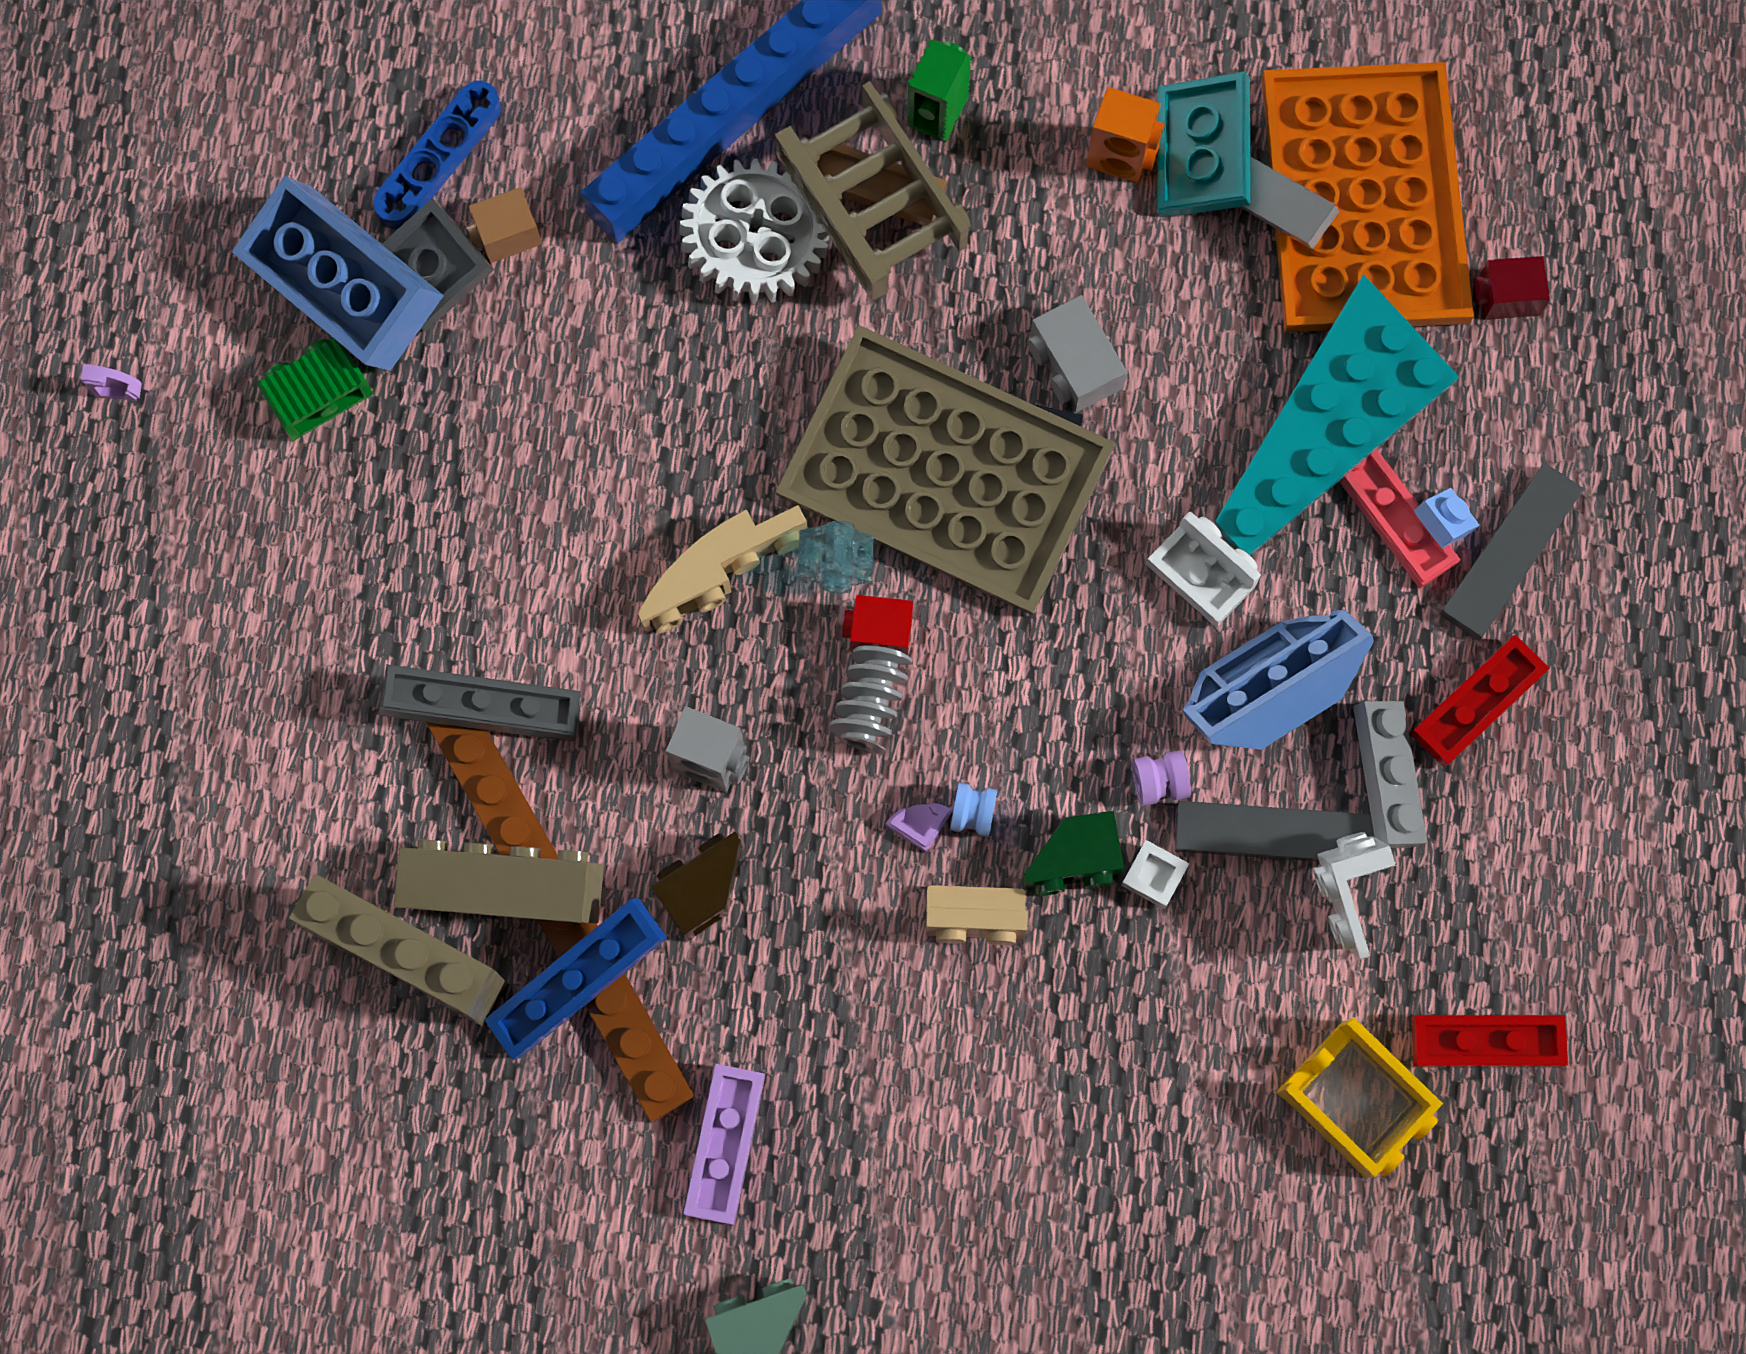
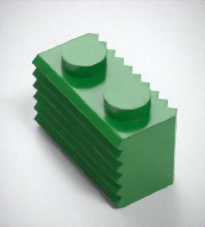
(938, 89)
(314, 387)

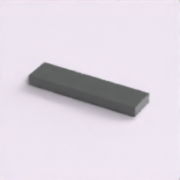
(1511, 551)
(480, 703)
(1263, 830)

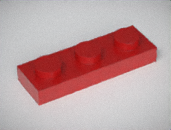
(1479, 701)
(1489, 1041)

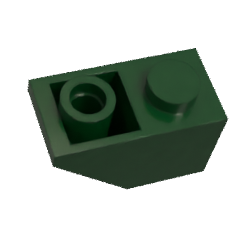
(1078, 851)

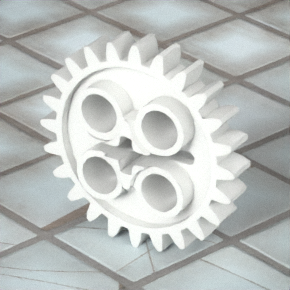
(743, 265)

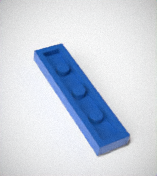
(575, 978)

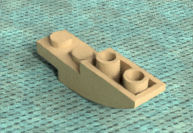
(700, 572)

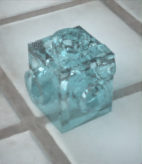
(835, 556)

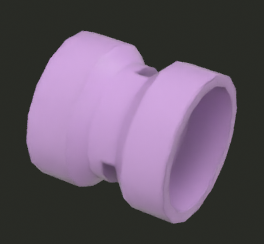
(1161, 778)

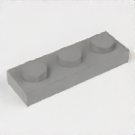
(1390, 773)

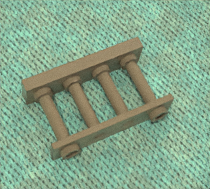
(849, 229)

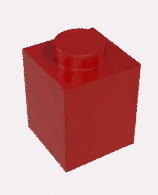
(879, 623)

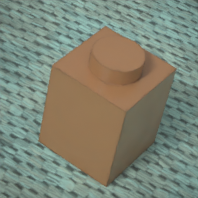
(503, 225)

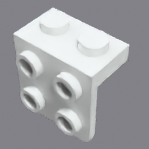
(1352, 858)

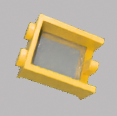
(1361, 1099)

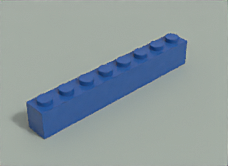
(722, 111)

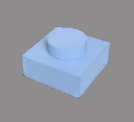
(1446, 517)

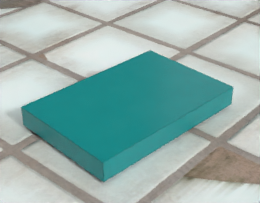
(1204, 145)

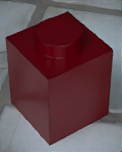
(1512, 288)

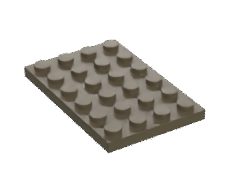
(946, 469)

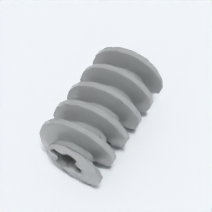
(868, 696)

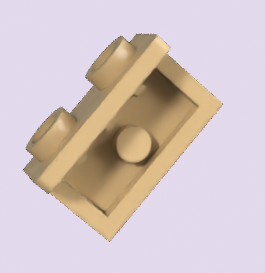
(976, 912)

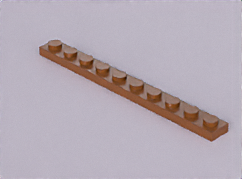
(616, 1009)

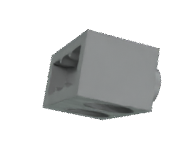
(707, 750)

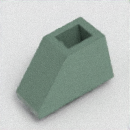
(757, 1326)

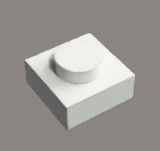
(1155, 874)

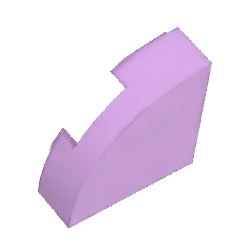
(110, 383)
(920, 823)

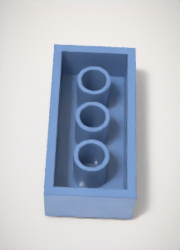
(337, 274)

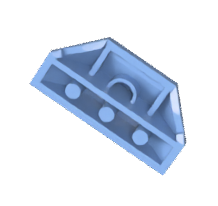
(1278, 680)

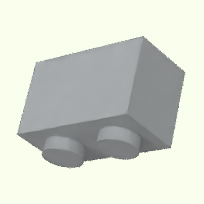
(1076, 354)

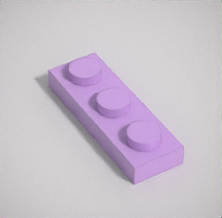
(724, 1144)

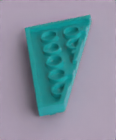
(1350, 400)

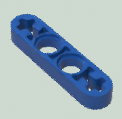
(431, 151)

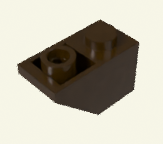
(703, 888)

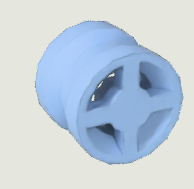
(973, 809)

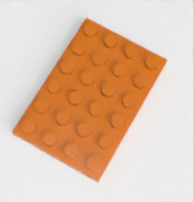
(1387, 159)

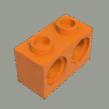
(1125, 135)

